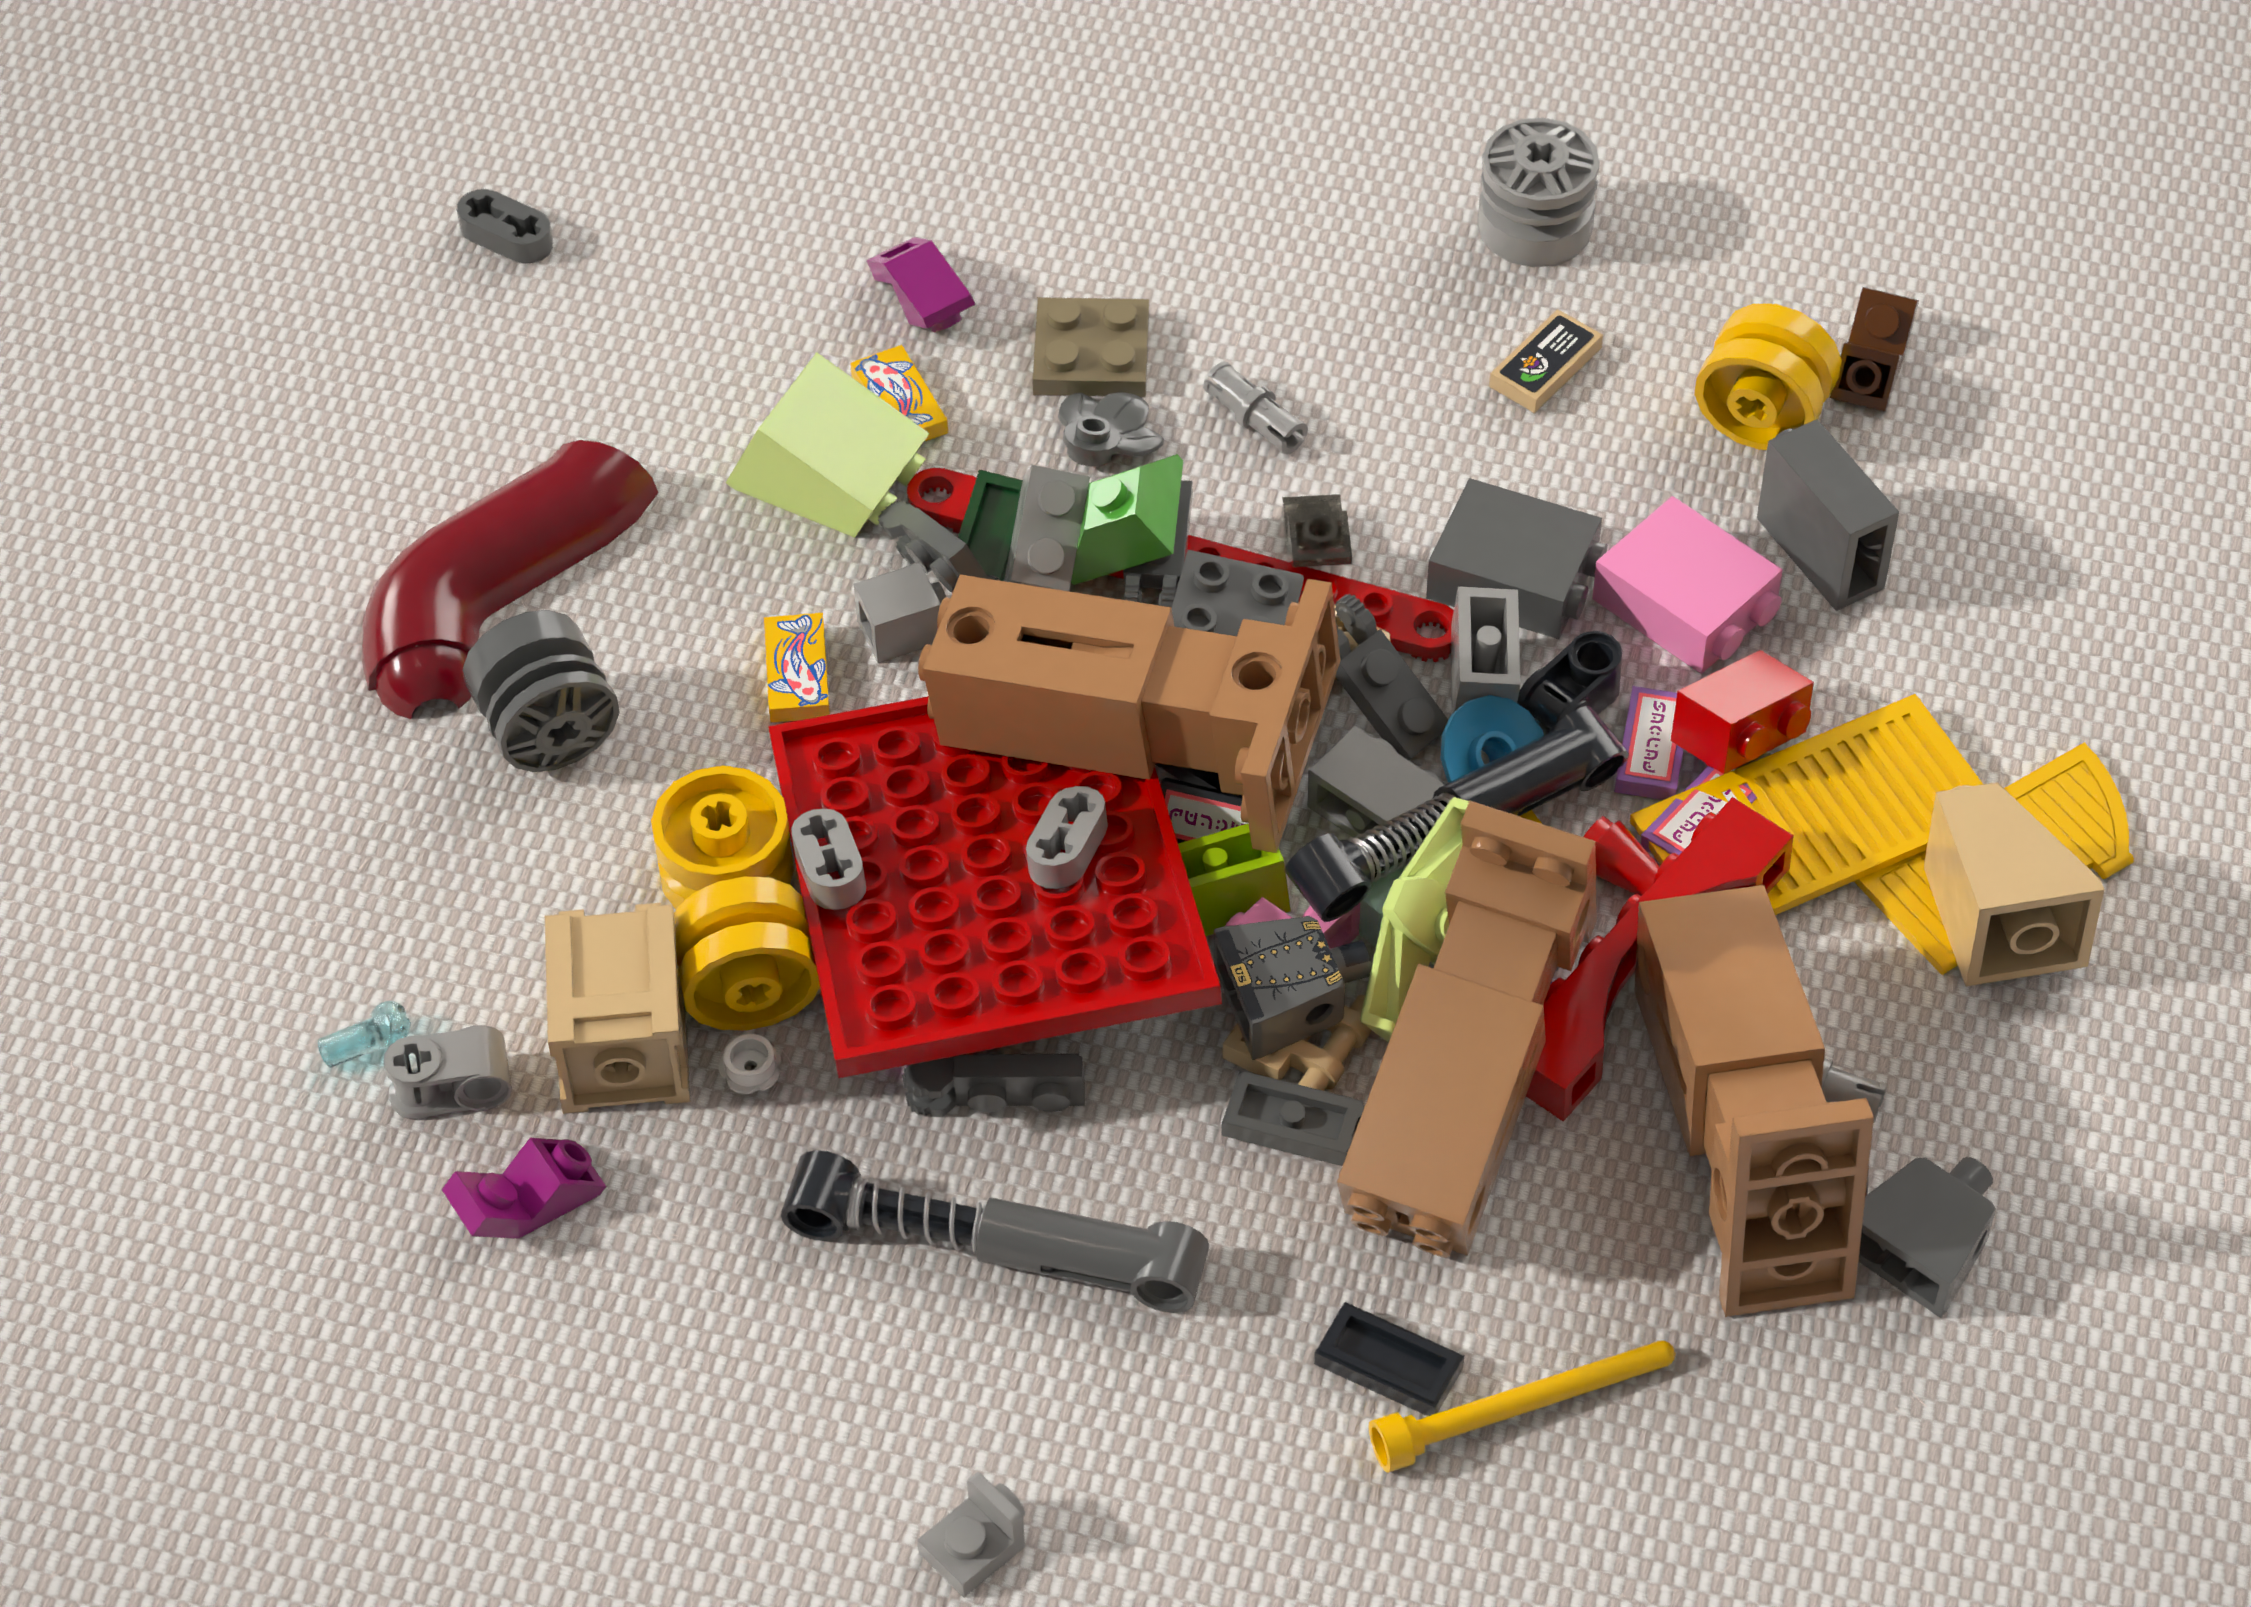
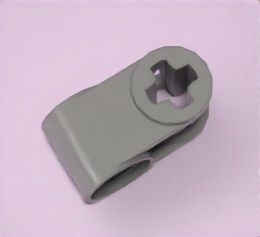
(453, 1072)

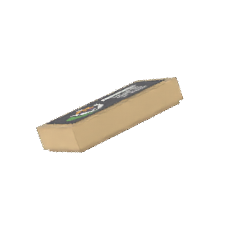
(1545, 361)

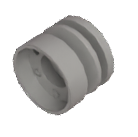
(1538, 192)

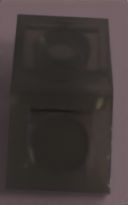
(1316, 531)

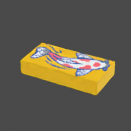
(899, 383)
(796, 667)

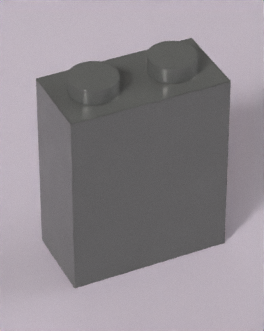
(1827, 514)
(1519, 545)

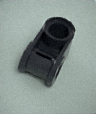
(1577, 677)

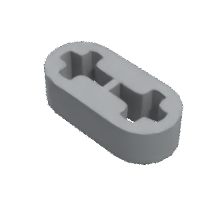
(1053, 833)
(838, 856)

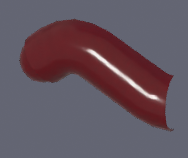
(486, 556)

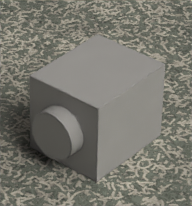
(898, 611)

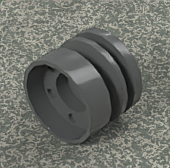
(540, 691)

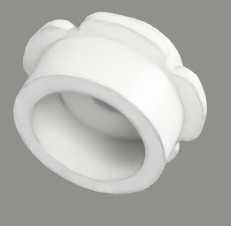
(750, 1051)

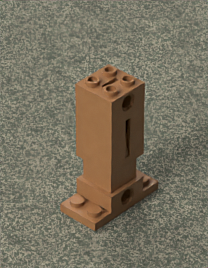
(1125, 689)
(1470, 1033)
(1749, 1095)

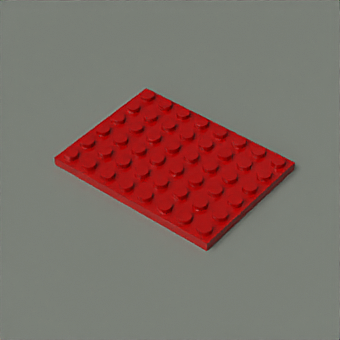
(952, 930)

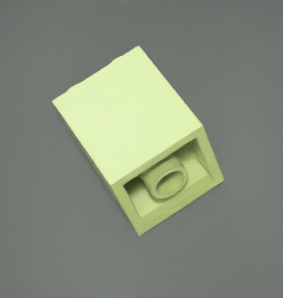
(830, 451)

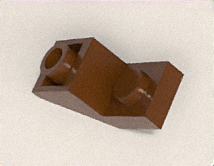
(1875, 349)

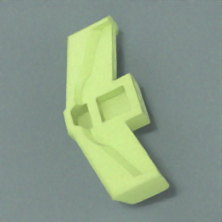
(1413, 921)

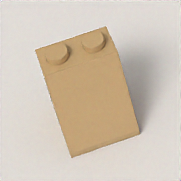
(2007, 888)

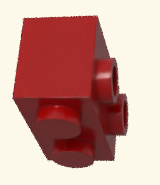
(1742, 711)

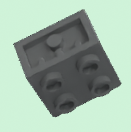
(1222, 591)

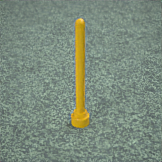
(1400, 1438)

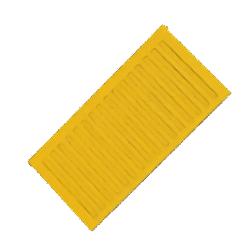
(1846, 795)

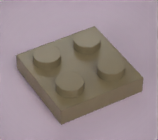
(1091, 346)

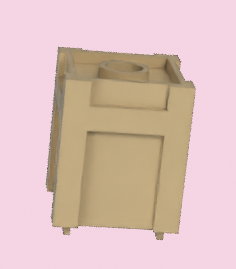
(616, 1008)

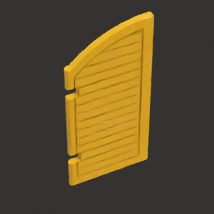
(2067, 796)

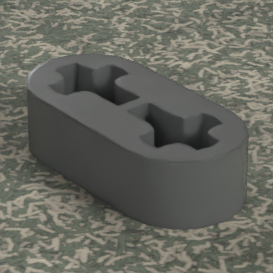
(501, 230)

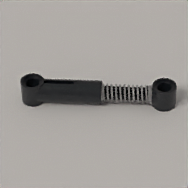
(1573, 754)

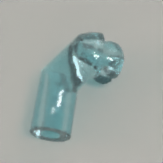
(377, 1033)

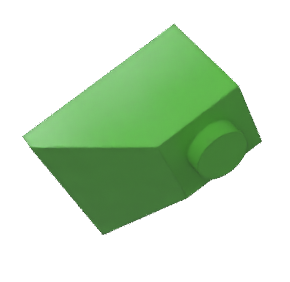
(1129, 519)

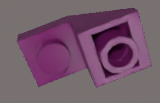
(923, 283)
(534, 1189)

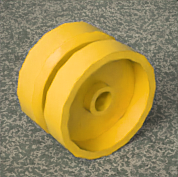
(1766, 374)
(718, 829)
(745, 953)

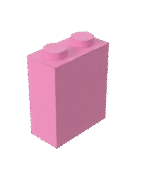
(1688, 585)

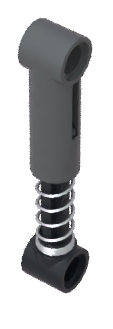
(1154, 1263)

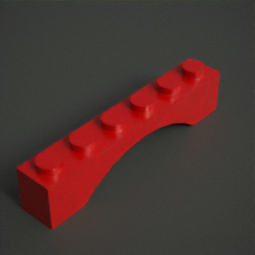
(1725, 853)

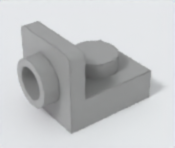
(975, 1535)

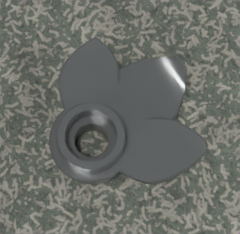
(1106, 427)

